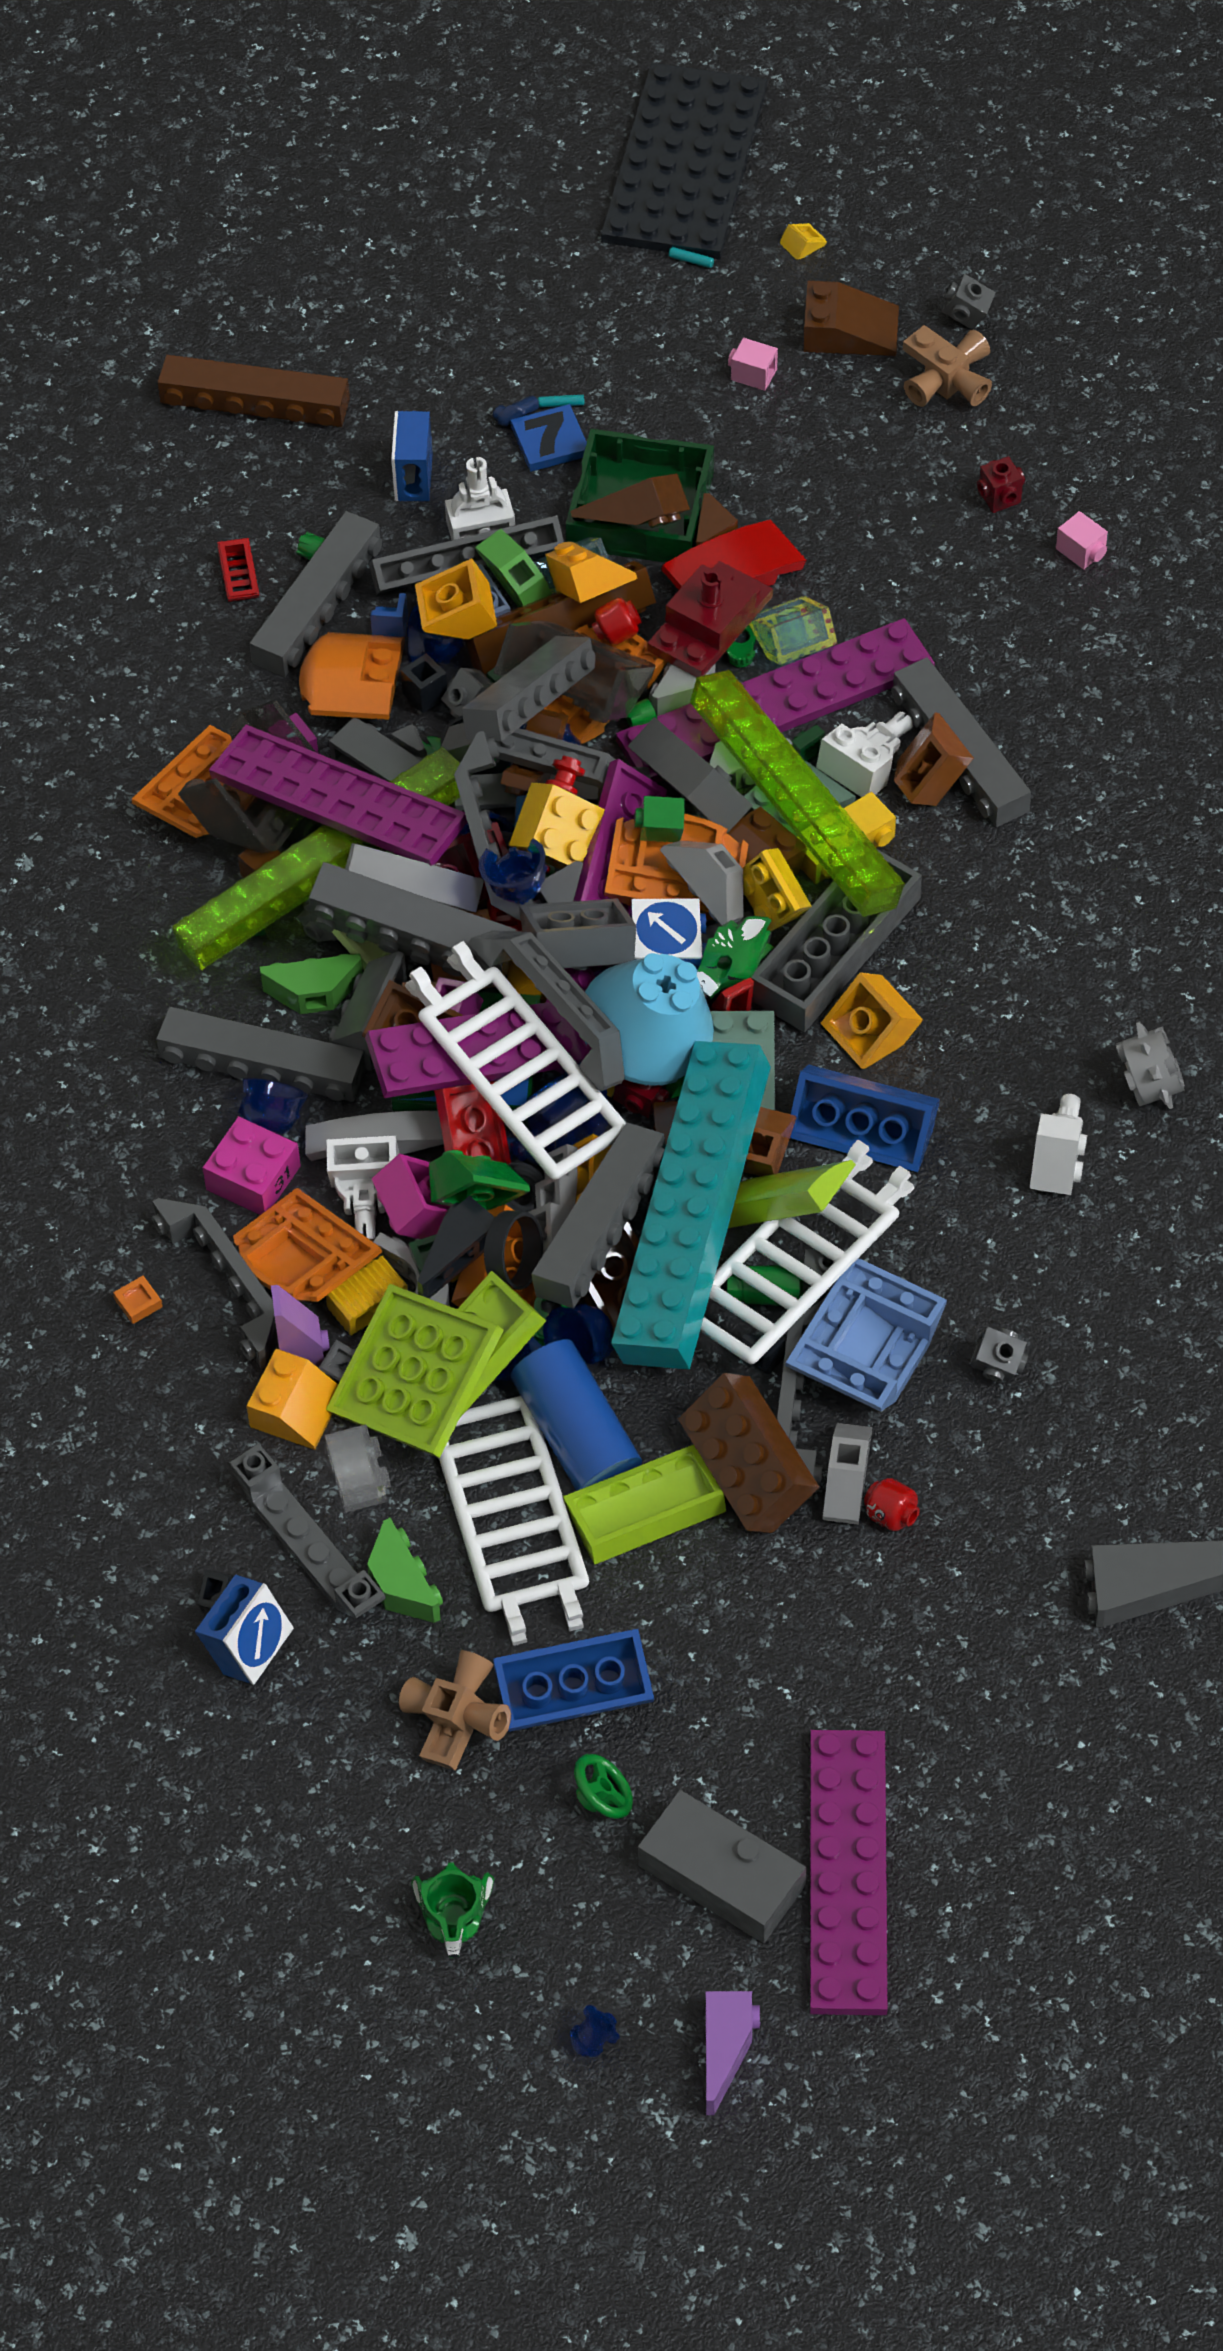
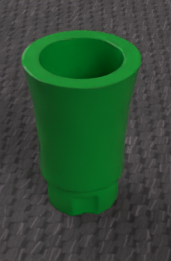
(773, 1273)

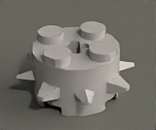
(1151, 1066)

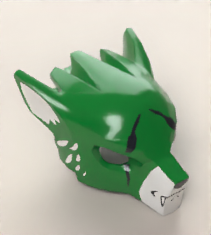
(733, 954)
(453, 1905)

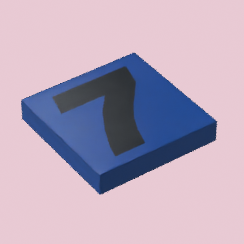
(549, 437)

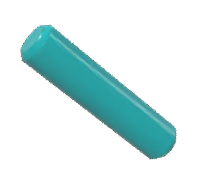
(691, 257)
(557, 401)

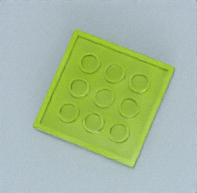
(414, 1370)

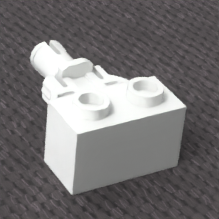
(480, 506)
(862, 755)
(1058, 1147)
(351, 1170)

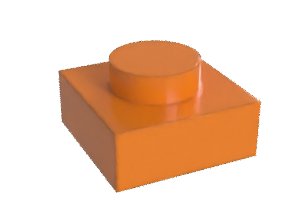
(137, 1299)

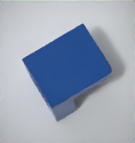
(389, 620)

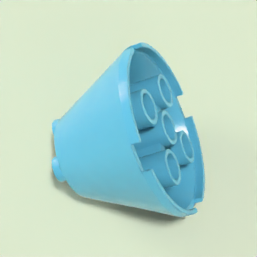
(658, 1014)

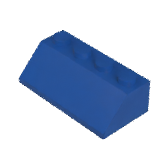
(841, 1108)

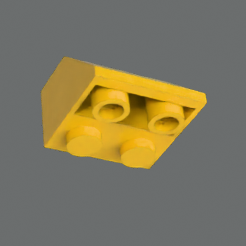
(773, 889)

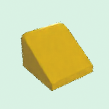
(802, 240)

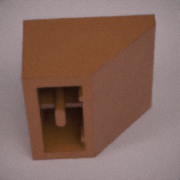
(931, 763)
(769, 1142)

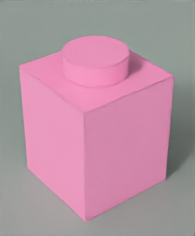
(753, 363)
(1082, 540)

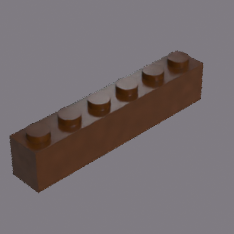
(254, 390)
(561, 610)

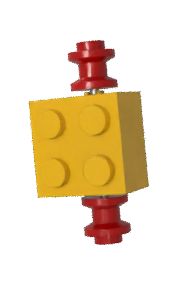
(558, 817)

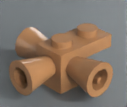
(946, 367)
(455, 1710)

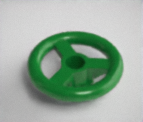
(599, 1791)

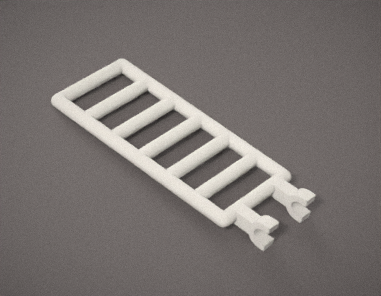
(477, 978)
(880, 1202)
(560, 1520)

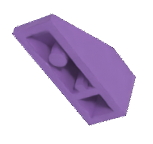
(298, 1328)
(728, 2038)

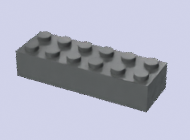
(395, 918)
(826, 951)

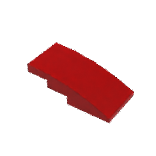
(754, 550)

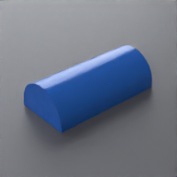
(574, 1414)
(573, 1679)

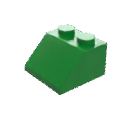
(486, 1181)

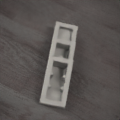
(417, 877)
(412, 1130)
(555, 1197)

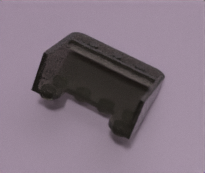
(605, 692)
(239, 815)

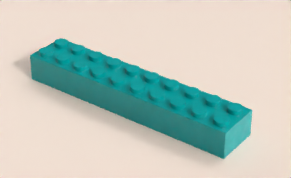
(691, 1205)

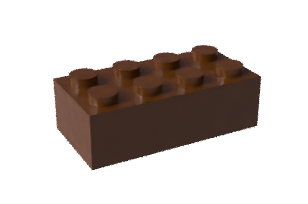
(748, 1453)

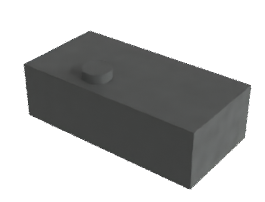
(690, 775)
(722, 1866)

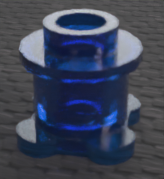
(593, 2032)

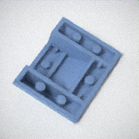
(868, 1335)

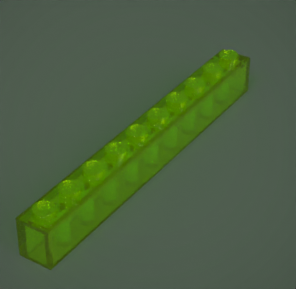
(797, 793)
(290, 877)

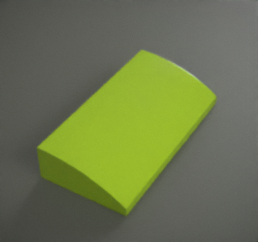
(788, 1193)
(501, 1305)
(645, 1504)

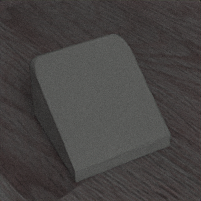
(410, 740)

